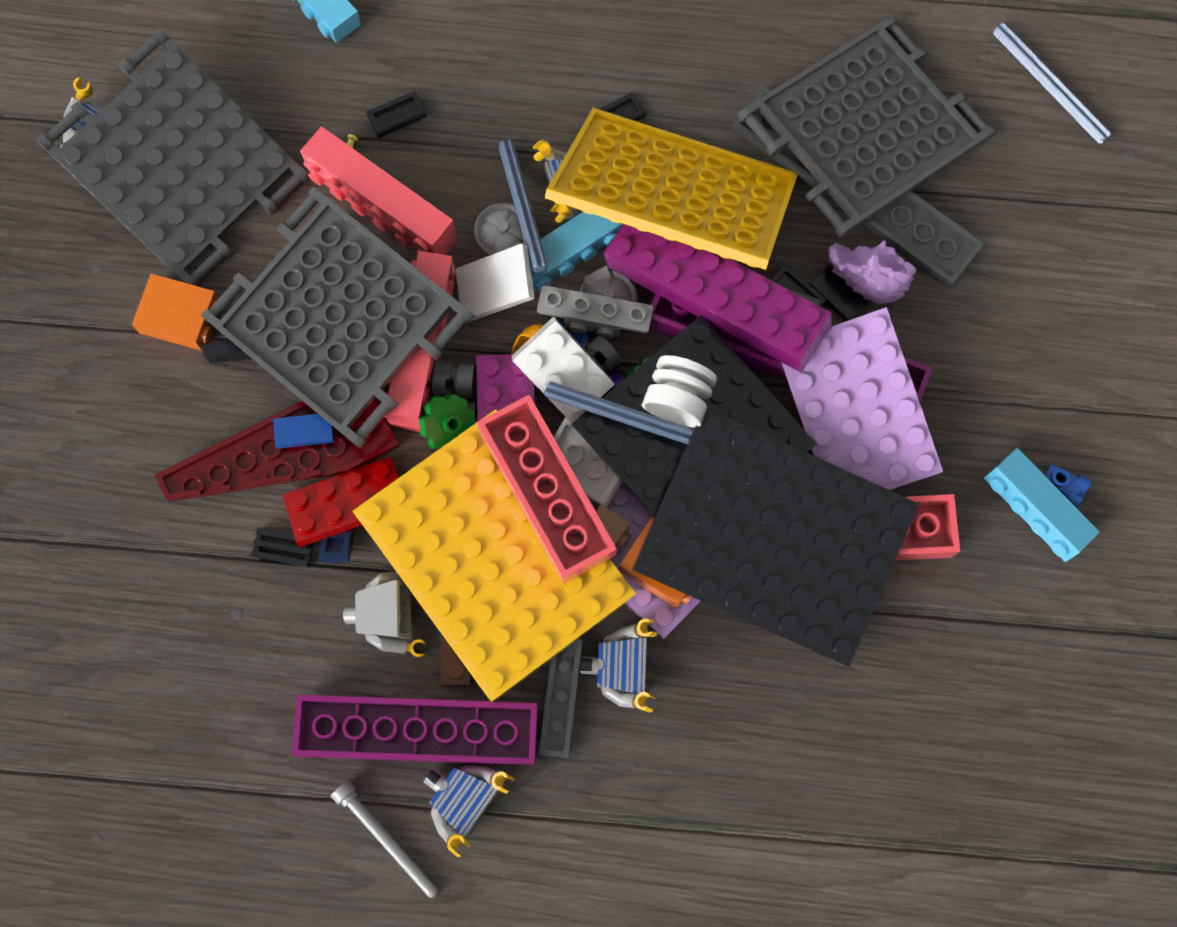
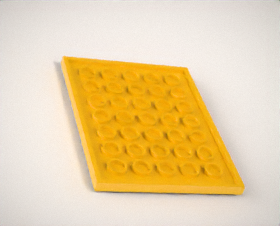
(674, 187)
(480, 566)

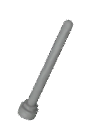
(347, 797)

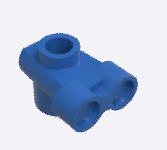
(1071, 486)

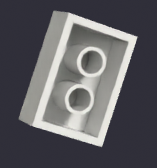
(559, 358)

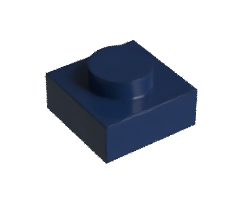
(336, 548)

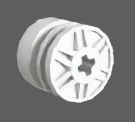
(679, 391)

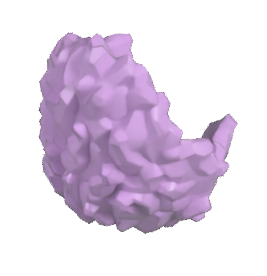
(873, 271)

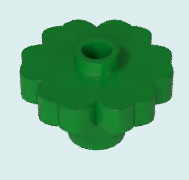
(445, 420)

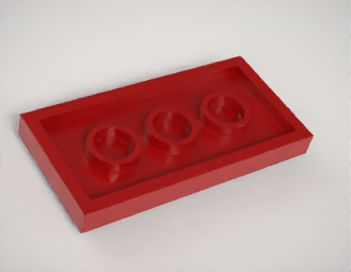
(329, 504)

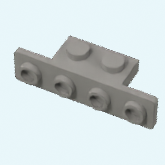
(594, 312)

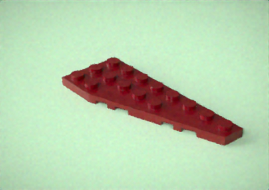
(254, 462)

